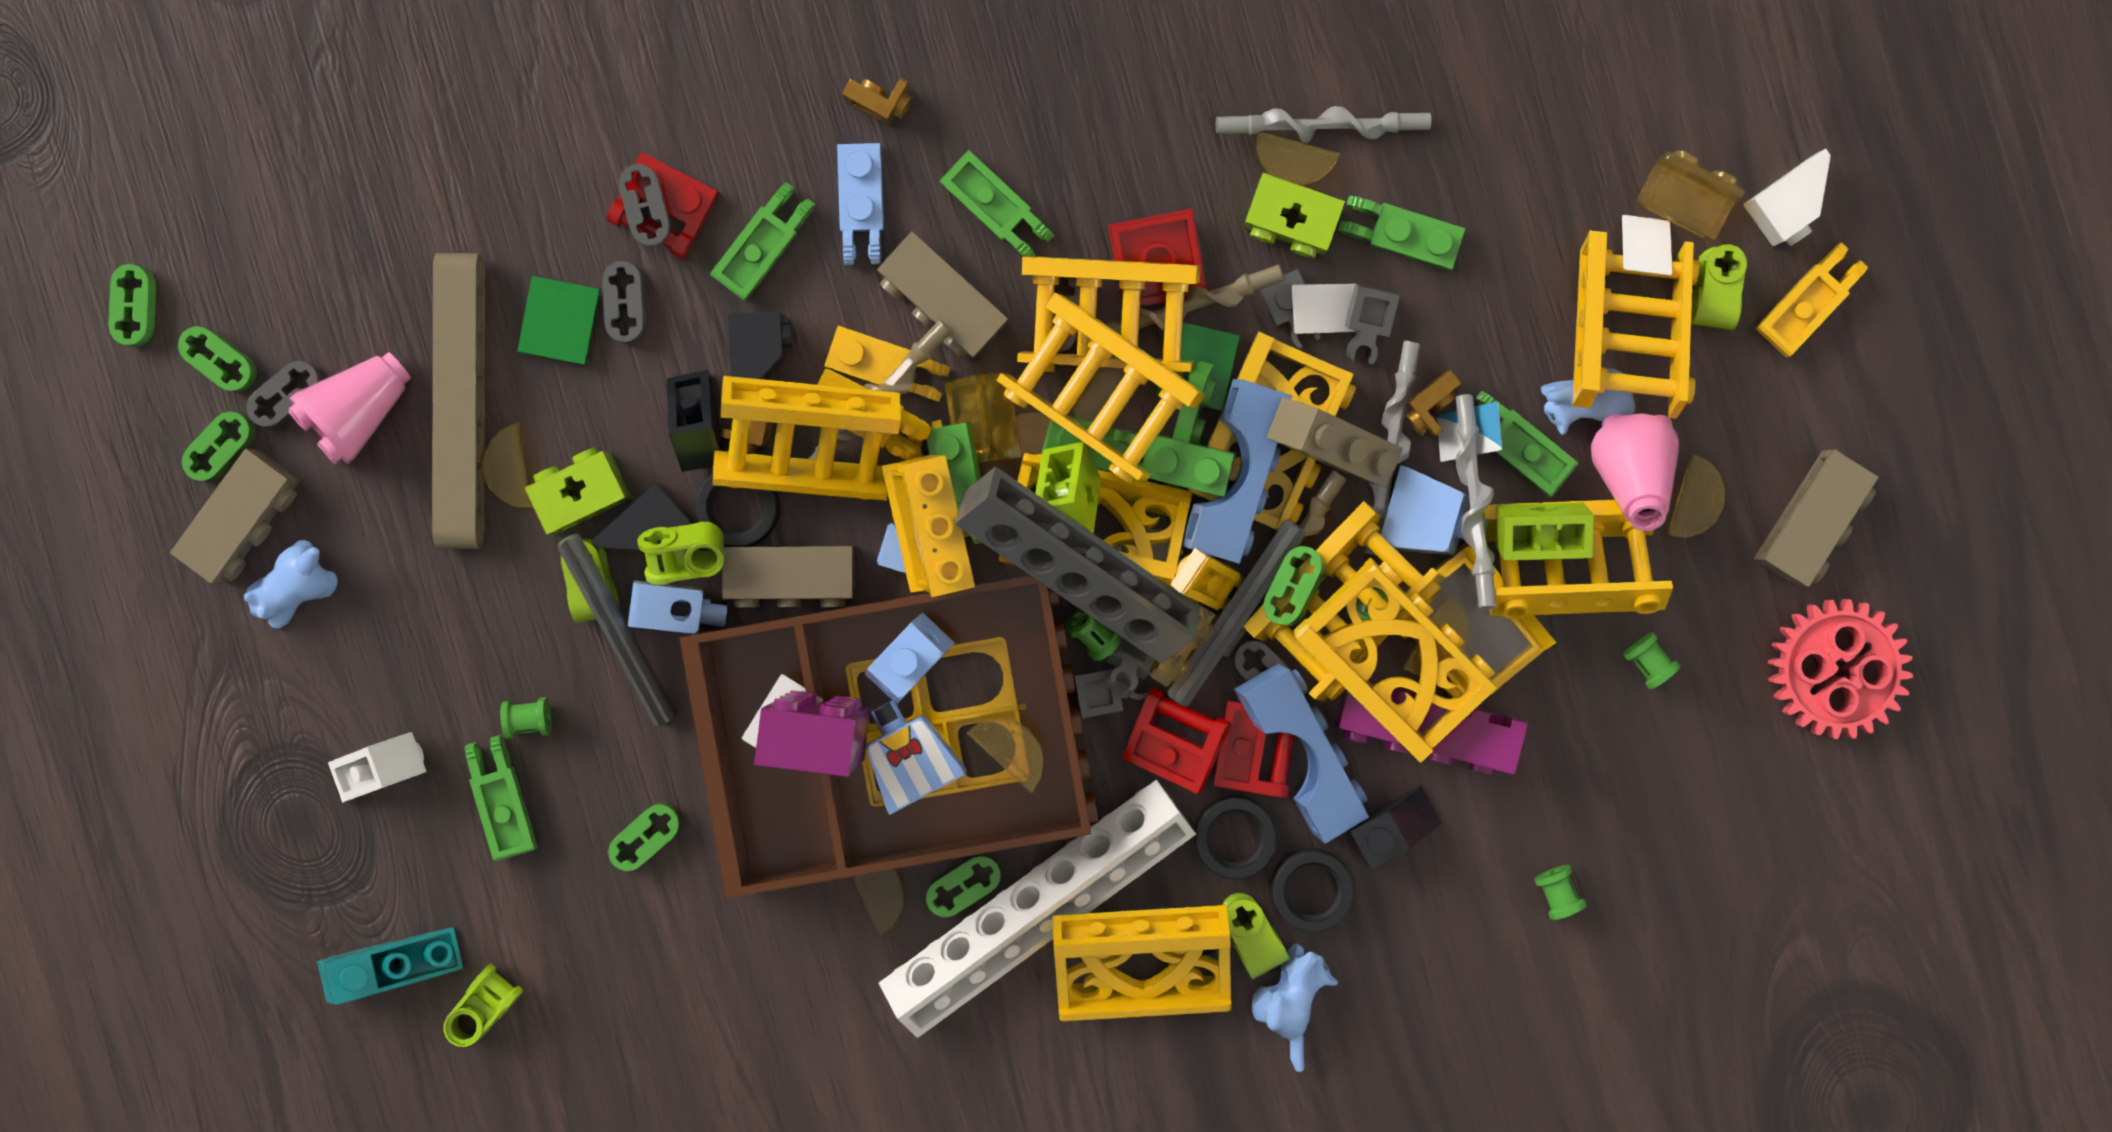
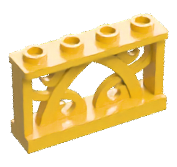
(1259, 371)
(1128, 505)
(1404, 718)
(1112, 938)

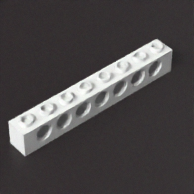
(1021, 916)

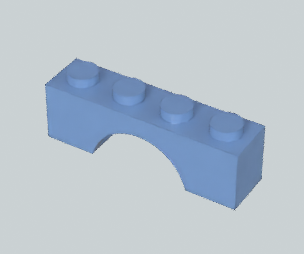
(1225, 523)
(1327, 796)

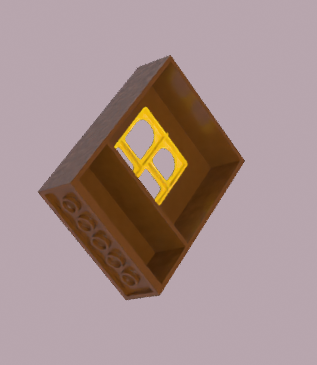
(814, 827)

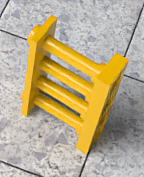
(1131, 279)
(1594, 339)
(1138, 370)
(806, 405)
(1357, 529)
(1600, 596)

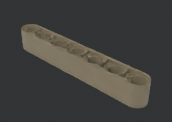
(458, 401)

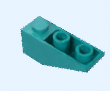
(389, 965)

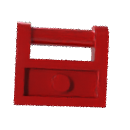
(684, 198)
(1169, 753)
(1242, 754)

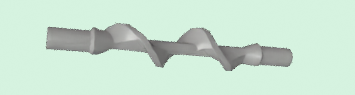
(1333, 118)
(1393, 421)
(1480, 497)

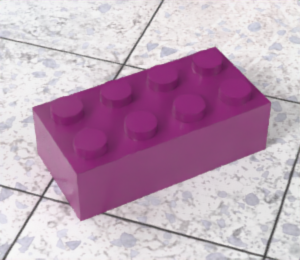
(812, 734)

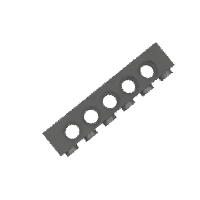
(1077, 565)

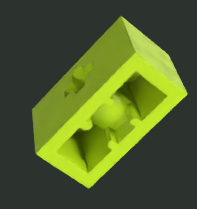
(1278, 197)
(1070, 482)
(602, 492)
(1544, 531)

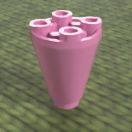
(350, 405)
(1638, 465)

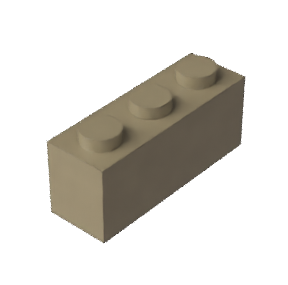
(941, 294)
(1334, 442)
(236, 517)
(1817, 519)
(789, 575)

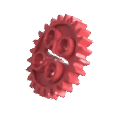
(1862, 699)

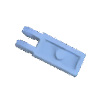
(860, 197)

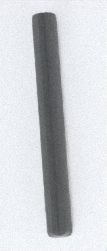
(1236, 613)
(616, 629)

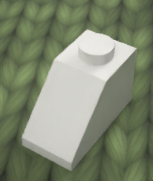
(1791, 201)
(377, 766)

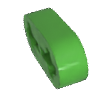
(121, 305)
(212, 366)
(211, 439)
(1285, 581)
(638, 829)
(969, 894)

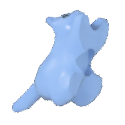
(1562, 413)
(294, 580)
(1288, 1004)

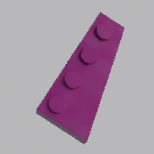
(1481, 739)

